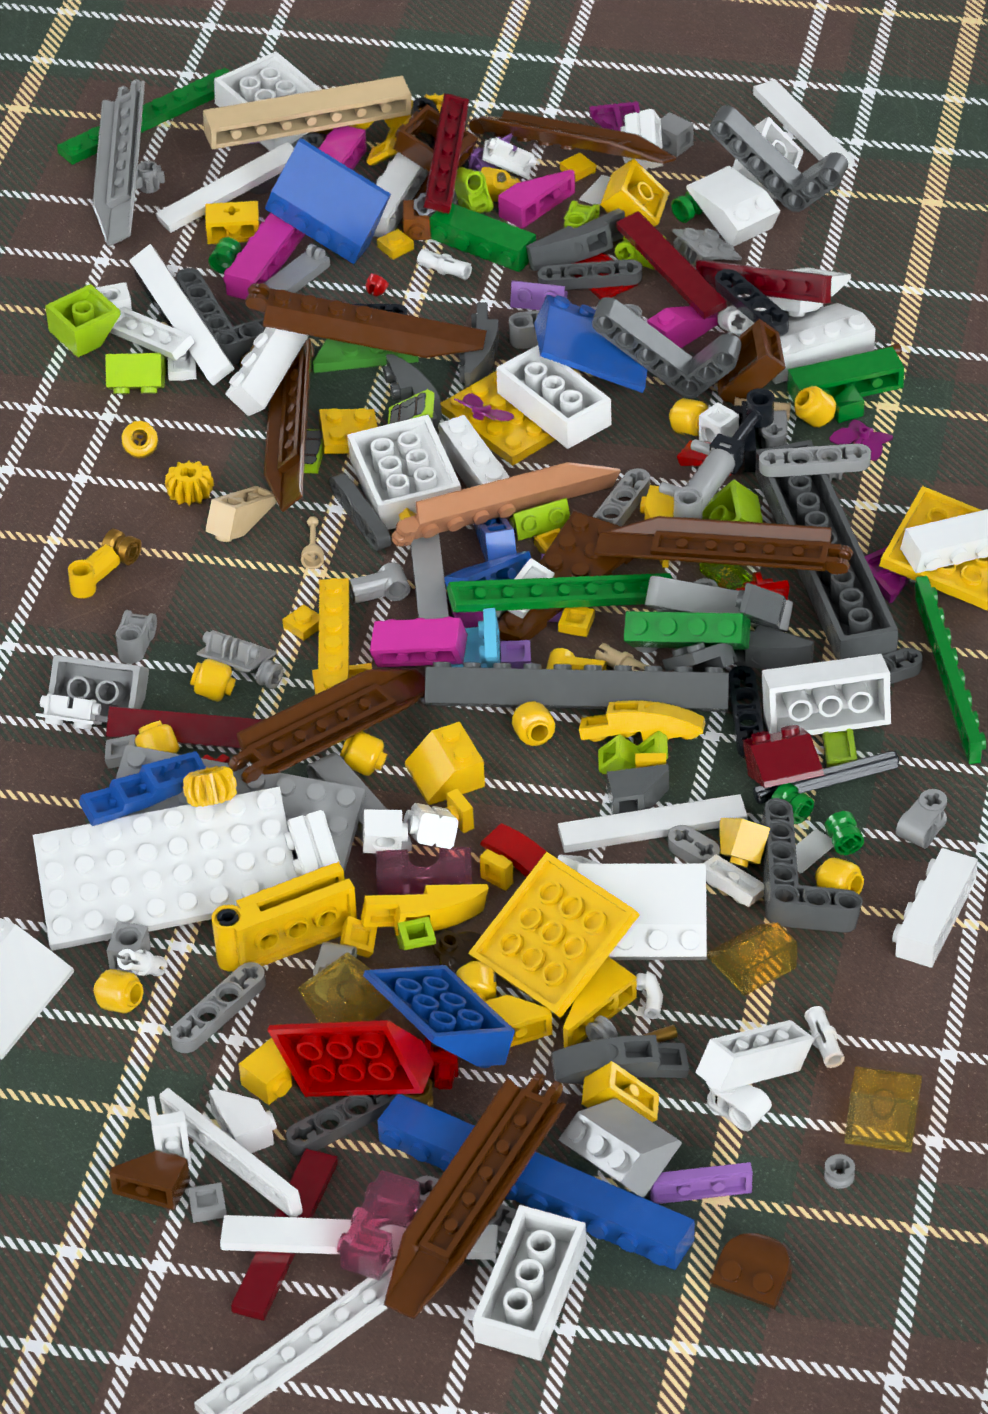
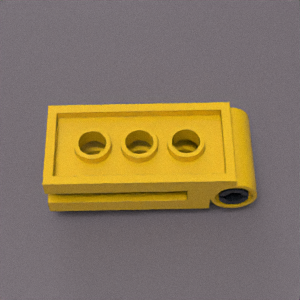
(284, 918)

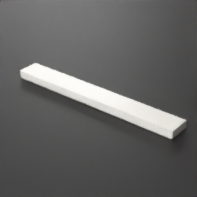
(182, 314)
(317, 1235)
(298, 1348)

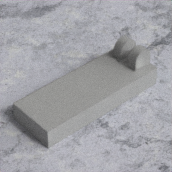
(301, 270)

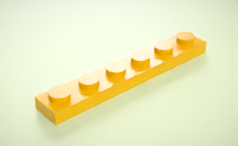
(333, 632)

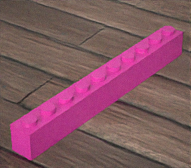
(276, 238)

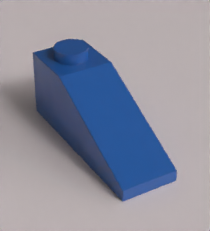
(496, 538)
(496, 569)

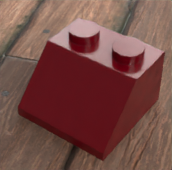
(782, 756)

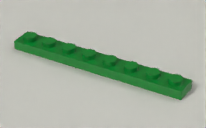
(153, 114)
(550, 592)
(951, 677)

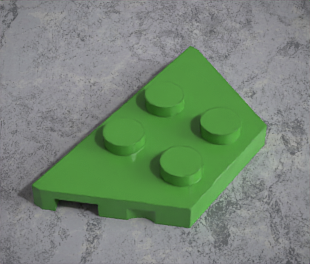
(342, 356)

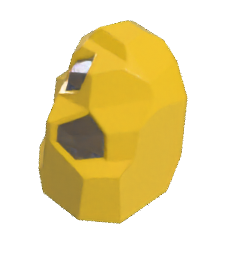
(498, 181)

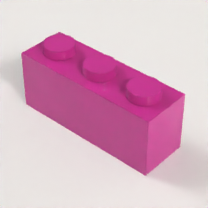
(418, 642)

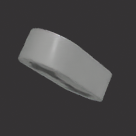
(694, 847)

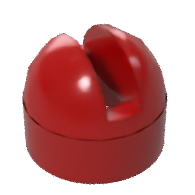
(376, 285)

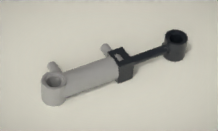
(723, 458)

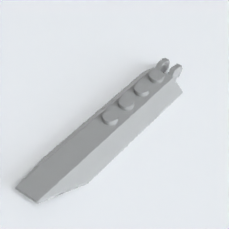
(118, 162)

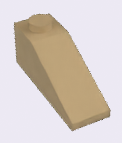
(238, 512)

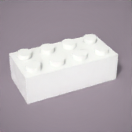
(554, 397)
(828, 695)
(529, 1282)

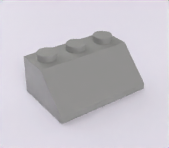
(98, 680)
(621, 1144)

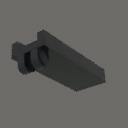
(749, 441)

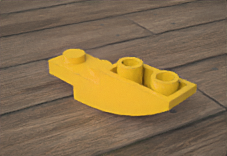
(643, 717)
(442, 903)

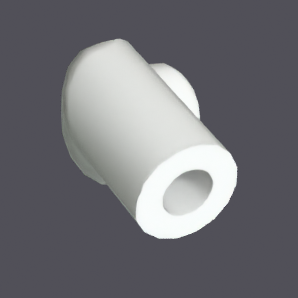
(654, 994)

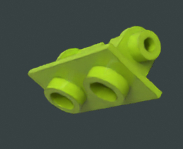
(540, 519)

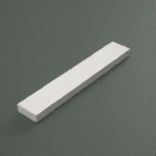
(798, 121)
(225, 188)
(648, 823)
(234, 1156)

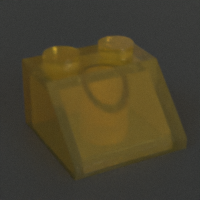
(756, 956)
(343, 993)
(883, 1109)

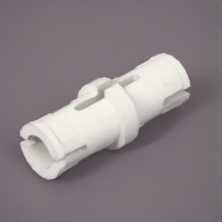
(444, 264)
(142, 962)
(828, 1048)

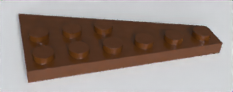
(567, 556)

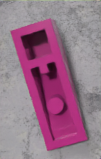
(535, 197)
(682, 324)

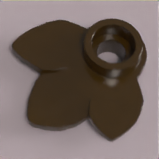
(457, 952)

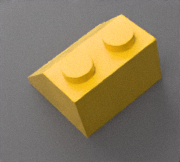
(635, 190)
(446, 763)

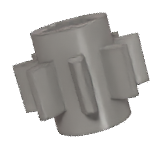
(149, 177)

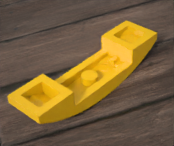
(386, 149)

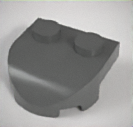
(701, 657)

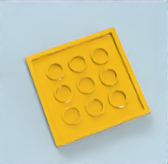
(508, 439)
(963, 581)
(554, 934)

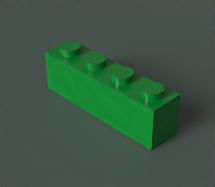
(482, 236)
(868, 372)
(686, 629)

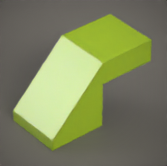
(620, 752)
(415, 933)

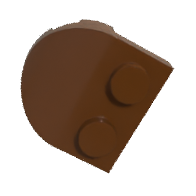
(753, 1268)

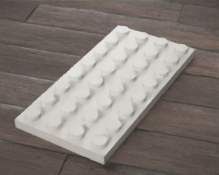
(160, 866)

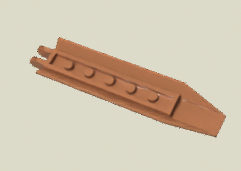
(501, 499)

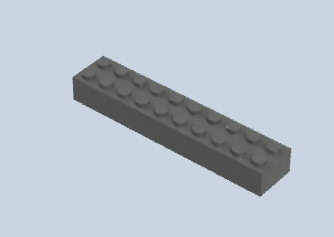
(847, 603)

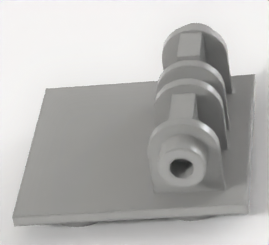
(703, 245)
(234, 652)

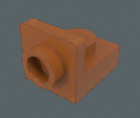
(415, 226)

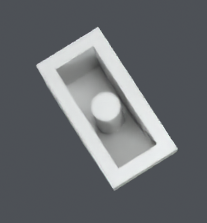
(243, 1119)

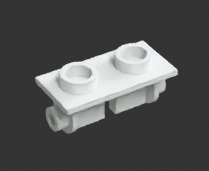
(501, 154)
(81, 714)

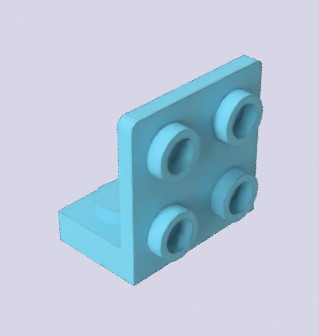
(483, 641)

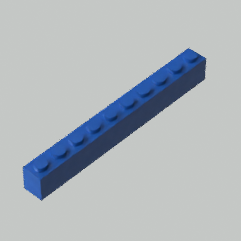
(548, 1186)

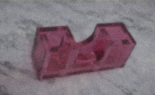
(400, 877)
(387, 1202)

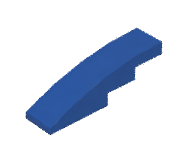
(140, 790)

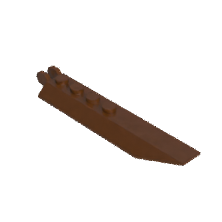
(570, 135)
(361, 324)
(288, 431)
(727, 543)
(325, 720)
(471, 1192)

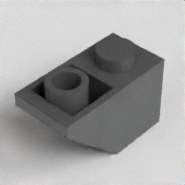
(761, 605)
(637, 788)

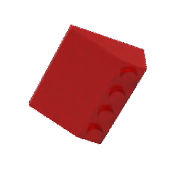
(353, 1058)

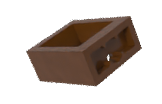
(419, 152)
(760, 342)

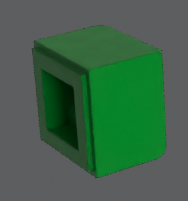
(849, 405)

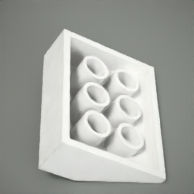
(261, 80)
(825, 336)
(401, 466)
(669, 906)
(27, 981)

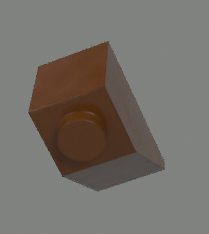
(152, 1178)

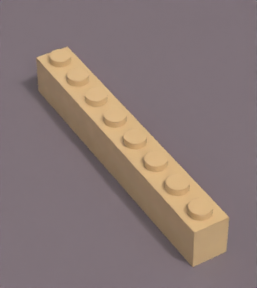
(307, 112)

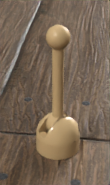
(309, 553)

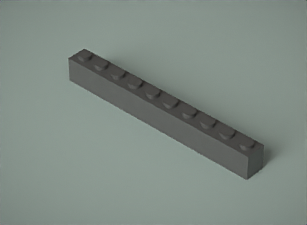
(574, 688)

